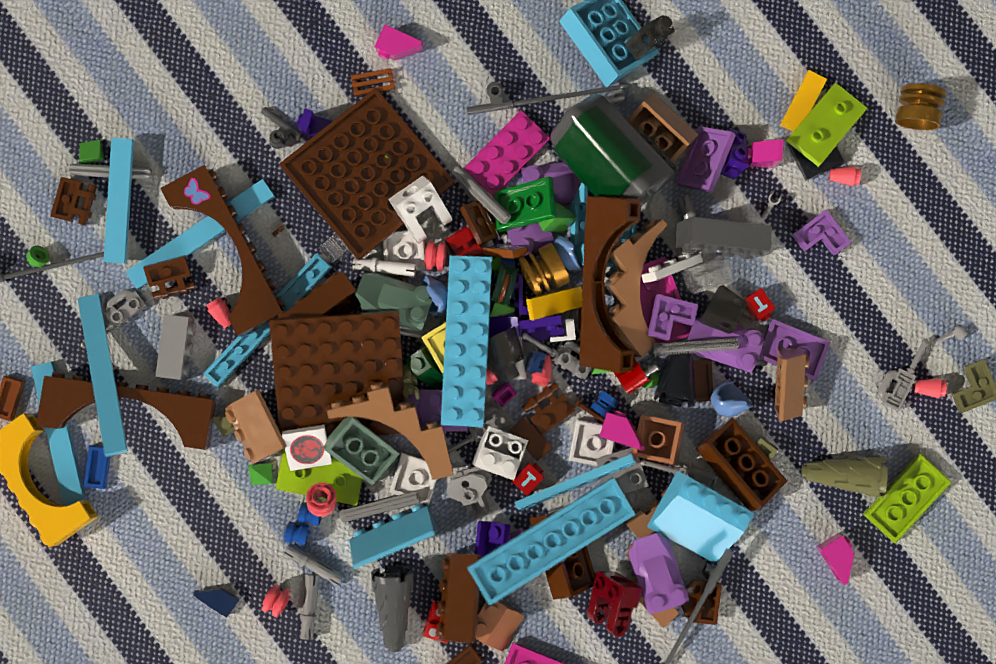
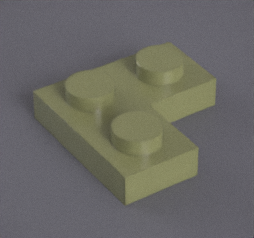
(981, 388)

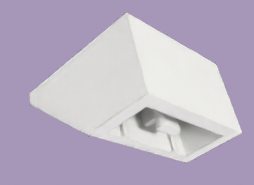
(500, 453)

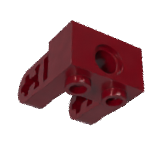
(619, 593)

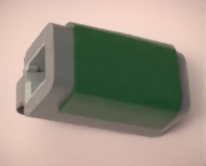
(609, 152)

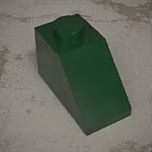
(425, 368)

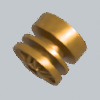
(920, 106)
(544, 270)

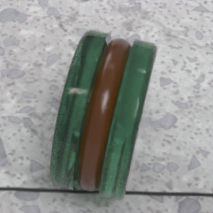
(504, 284)

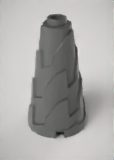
(392, 600)

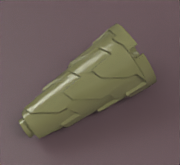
(850, 474)

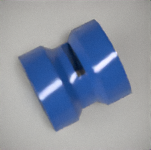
(600, 407)
(306, 516)
(297, 533)

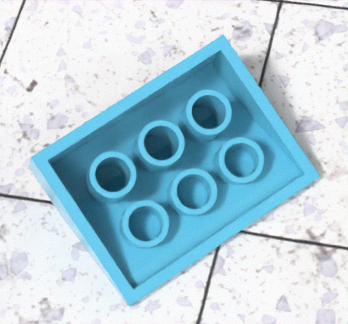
(600, 34)
(699, 518)
(392, 535)

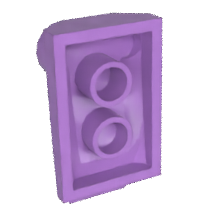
(564, 180)
(743, 358)
(657, 573)

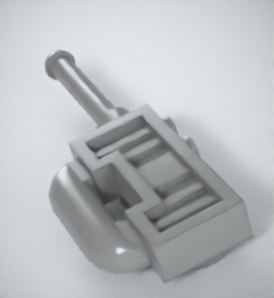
(118, 317)
(562, 356)
(905, 380)
(498, 421)
(702, 476)

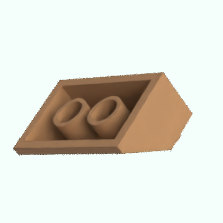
(663, 126)
(790, 383)
(255, 427)

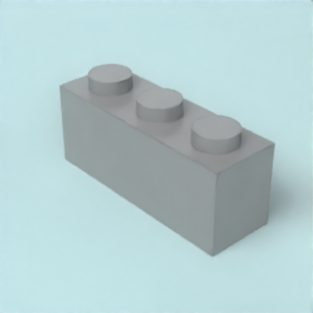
(175, 347)

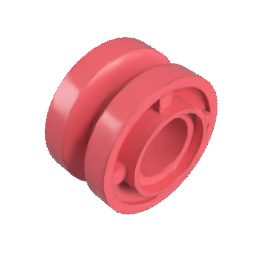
(435, 255)
(321, 508)
(276, 600)

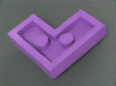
(822, 228)
(669, 310)

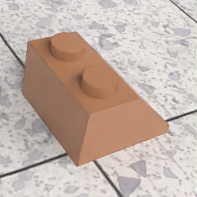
(661, 440)
(497, 623)

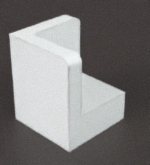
(569, 330)

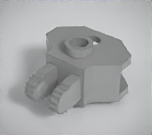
(470, 487)

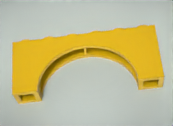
(51, 519)

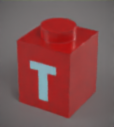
(759, 305)
(528, 478)

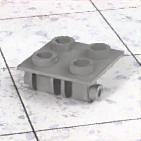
(628, 479)

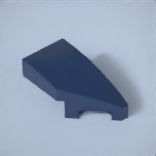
(535, 362)
(217, 599)

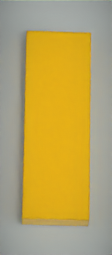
(803, 100)
(554, 302)

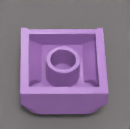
(530, 236)

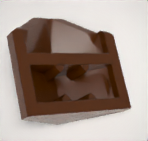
(709, 611)

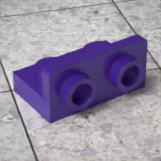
(543, 328)
(490, 536)

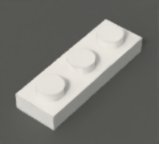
(671, 267)

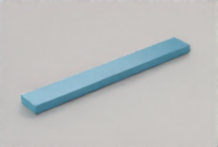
(202, 232)
(244, 346)
(102, 375)
(61, 448)

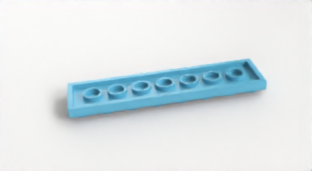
(466, 341)
(550, 541)

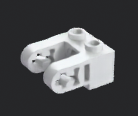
(416, 199)

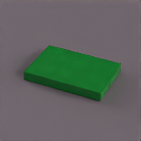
(527, 203)

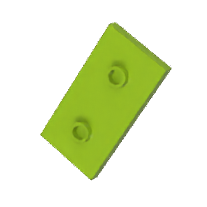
(826, 124)
(341, 478)
(907, 498)

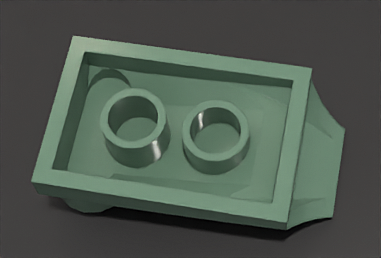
(389, 294)
(361, 450)

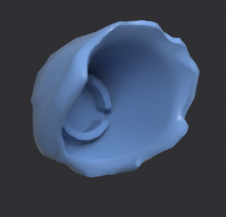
(566, 252)
(439, 295)
(729, 400)

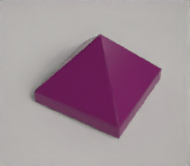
(504, 394)

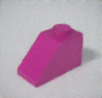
(396, 44)
(765, 153)
(621, 430)
(838, 556)

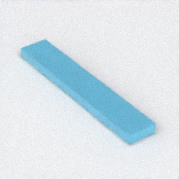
(118, 200)
(576, 482)

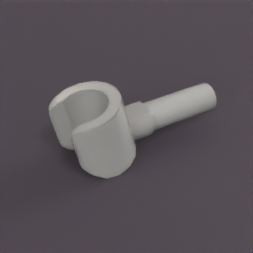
(772, 202)
(958, 332)

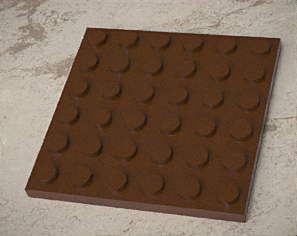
(350, 177)
(332, 361)

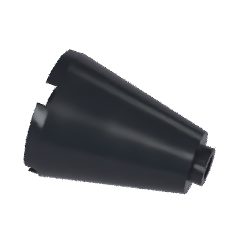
(677, 381)

